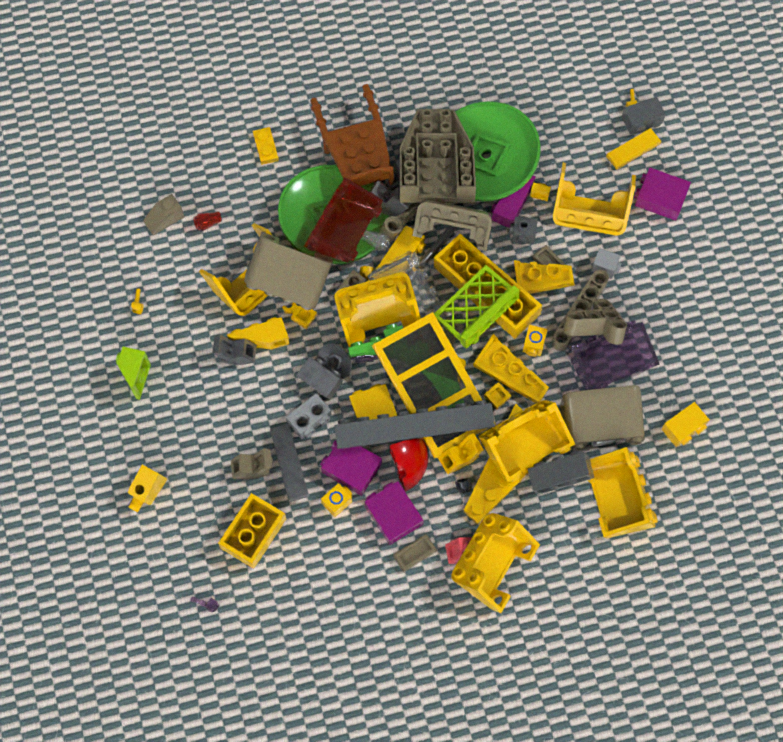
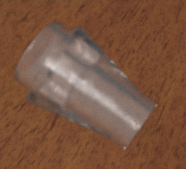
(378, 240)

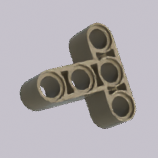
(600, 321)

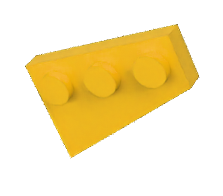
(541, 278)

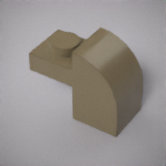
(251, 466)

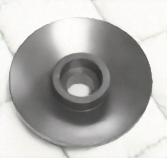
(330, 352)

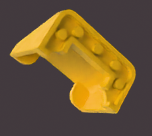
(376, 305)
(526, 439)

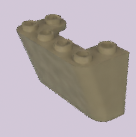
(287, 272)

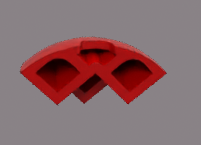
(411, 461)

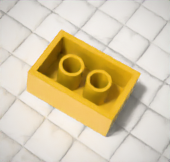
(252, 530)

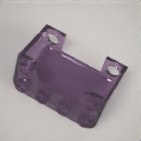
(603, 363)

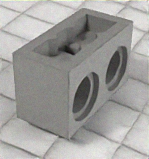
(305, 413)

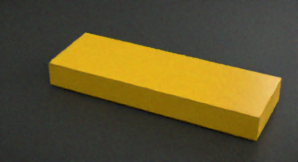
(633, 148)

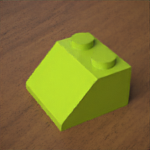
(134, 368)

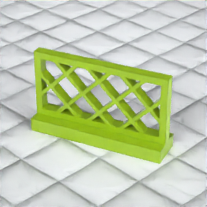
(490, 314)

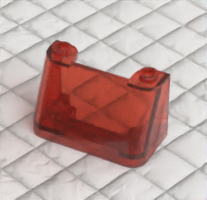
(344, 222)

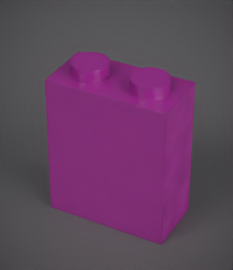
(662, 193)
(351, 467)
(393, 512)

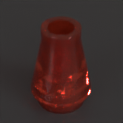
(206, 220)

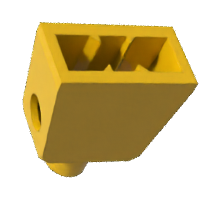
(146, 481)

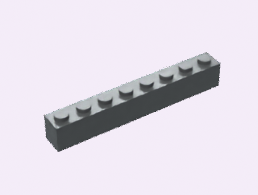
(414, 426)

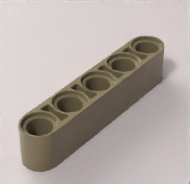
(584, 302)

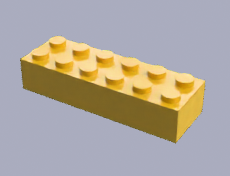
(462, 260)

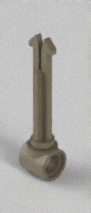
(398, 222)

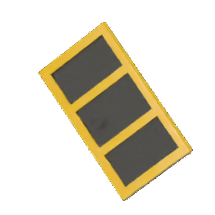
(427, 374)

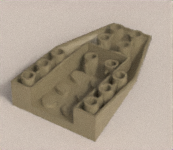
(437, 159)

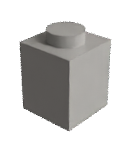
(607, 261)

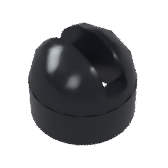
(463, 484)

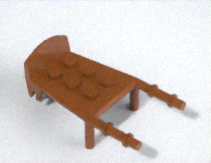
(358, 148)

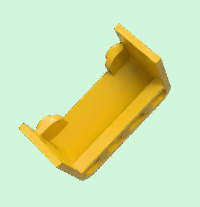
(591, 213)
(237, 294)

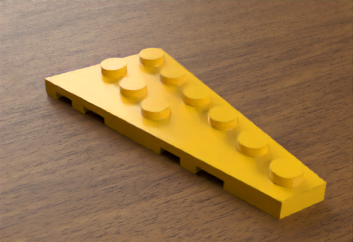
(491, 487)

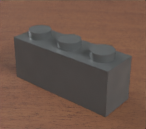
(560, 472)

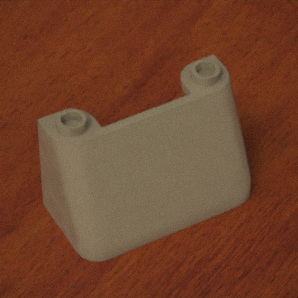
(477, 221)
(604, 415)

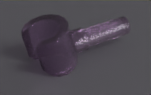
(211, 605)

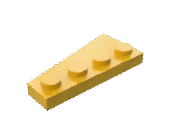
(507, 369)

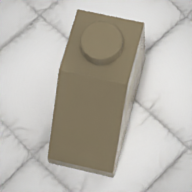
(163, 214)

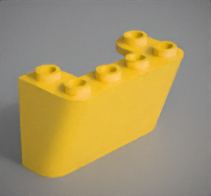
(621, 494)
(490, 556)

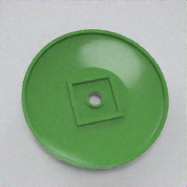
(512, 145)
(305, 201)

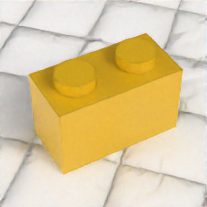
(685, 424)

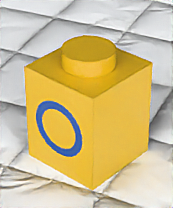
(534, 341)
(337, 499)

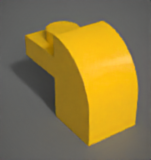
(461, 455)

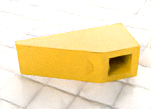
(265, 335)

